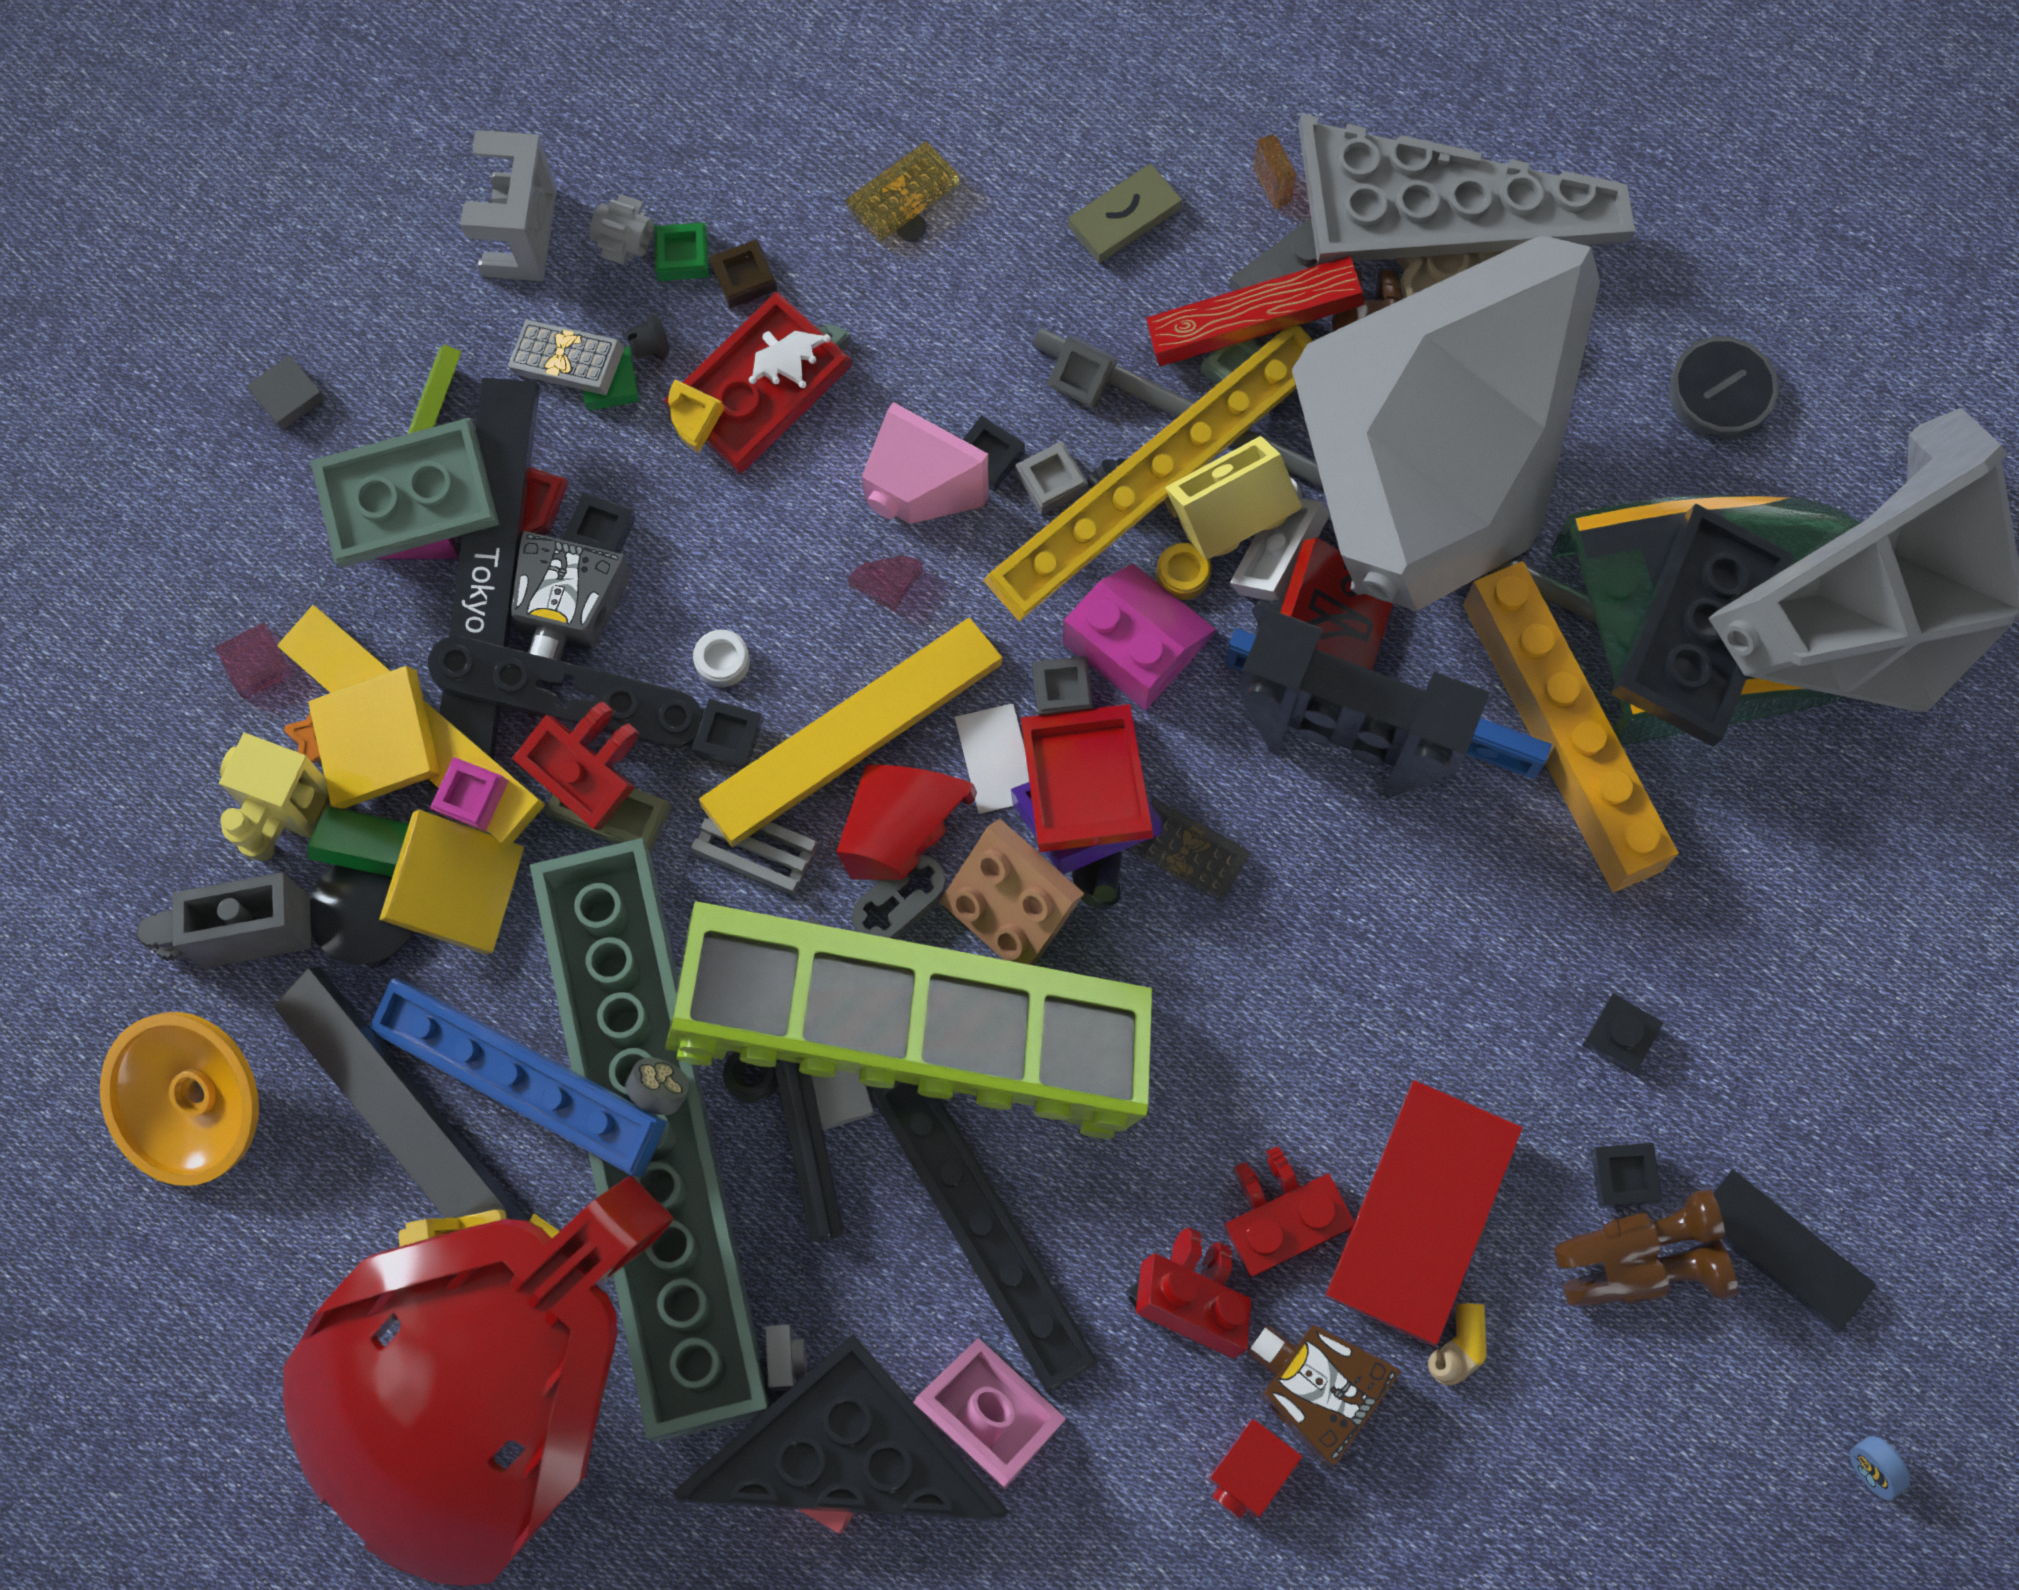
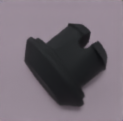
(649, 338)

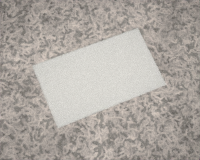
(993, 755)

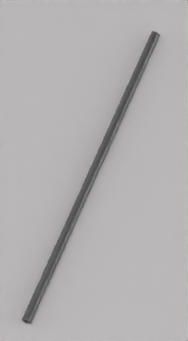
(1295, 463)

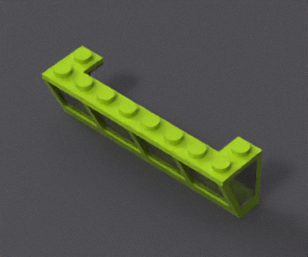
(913, 1018)

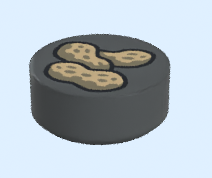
(657, 1086)

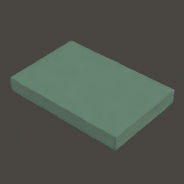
(404, 492)

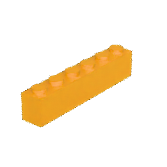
(1563, 711)

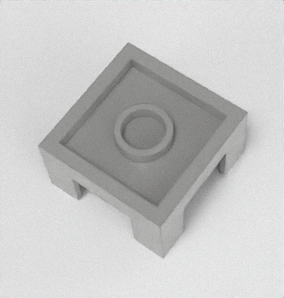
(519, 207)

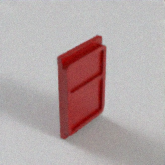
(1085, 778)

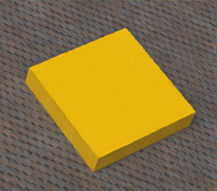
(374, 737)
(451, 883)

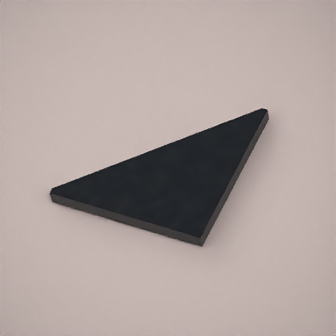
(844, 1445)

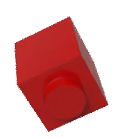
(1252, 1471)

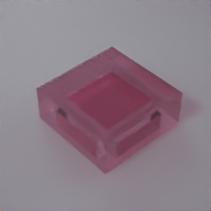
(253, 660)

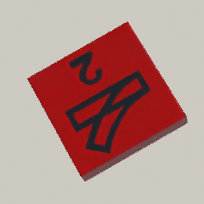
(1323, 597)

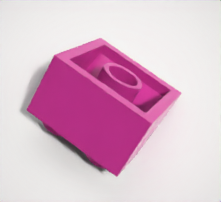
(1135, 633)

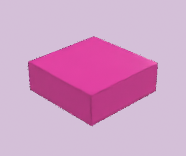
(469, 794)

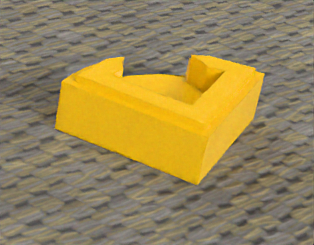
(693, 414)

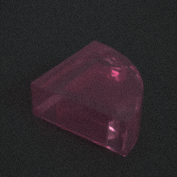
(886, 579)

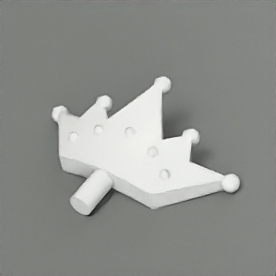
(786, 356)

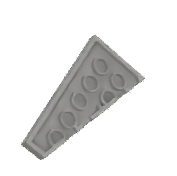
(1435, 199)

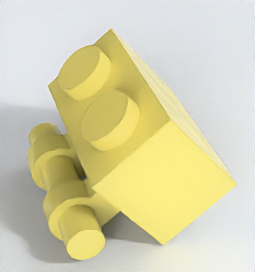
(1233, 498)
(275, 793)

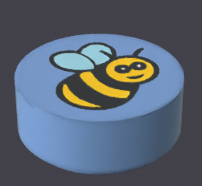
(1880, 1467)

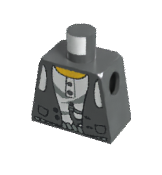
(565, 593)

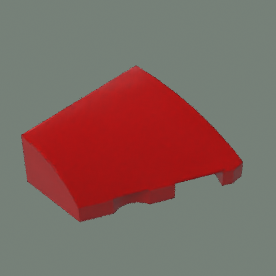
(896, 819)

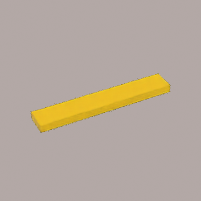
(341, 661)
(850, 732)

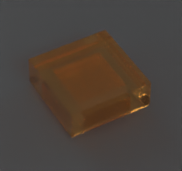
(1274, 170)

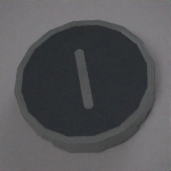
(1723, 387)

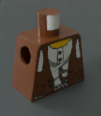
(1321, 1388)

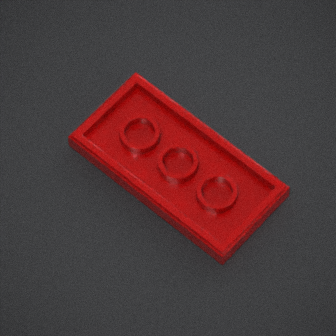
(1423, 1213)

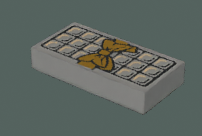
(566, 357)

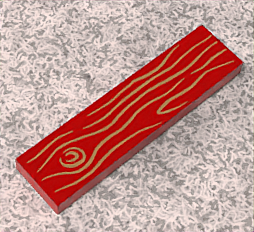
(1255, 311)

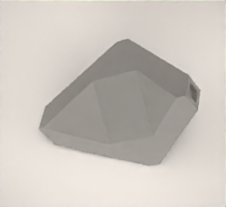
(1449, 419)
(1902, 596)

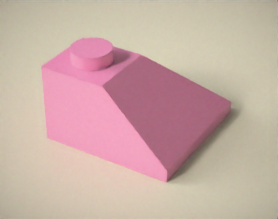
(922, 470)

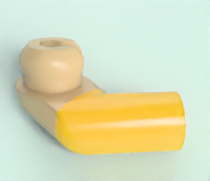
(1465, 1351)

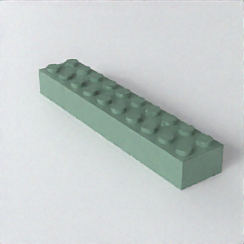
(616, 996)

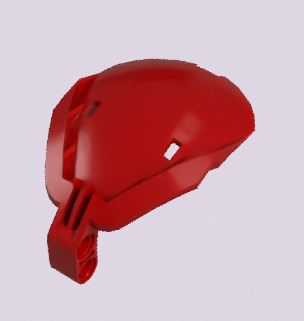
(491, 1348)

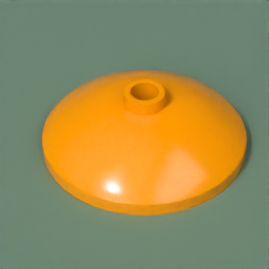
(157, 1105)

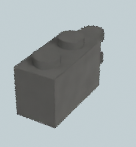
(231, 922)

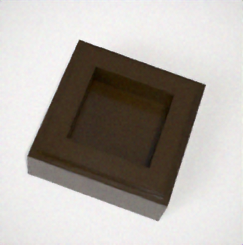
(743, 273)

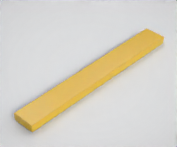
(1140, 481)

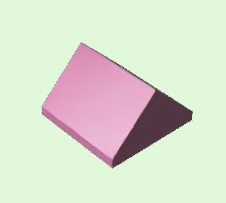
(989, 1412)

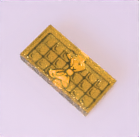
(902, 191)

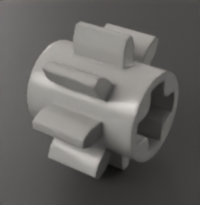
(621, 229)

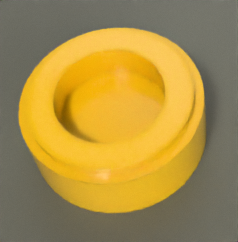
(1183, 571)

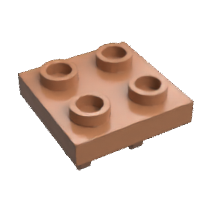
(1011, 895)

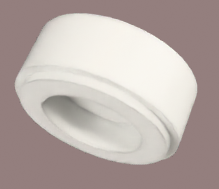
(721, 658)

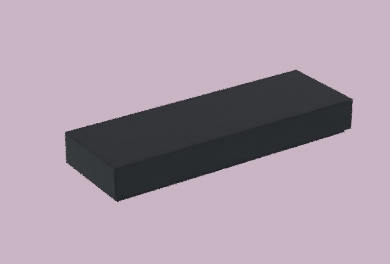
(1789, 1253)

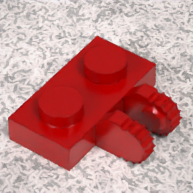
(576, 772)
(1287, 1224)
(1195, 1302)

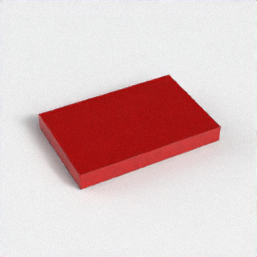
(762, 411)

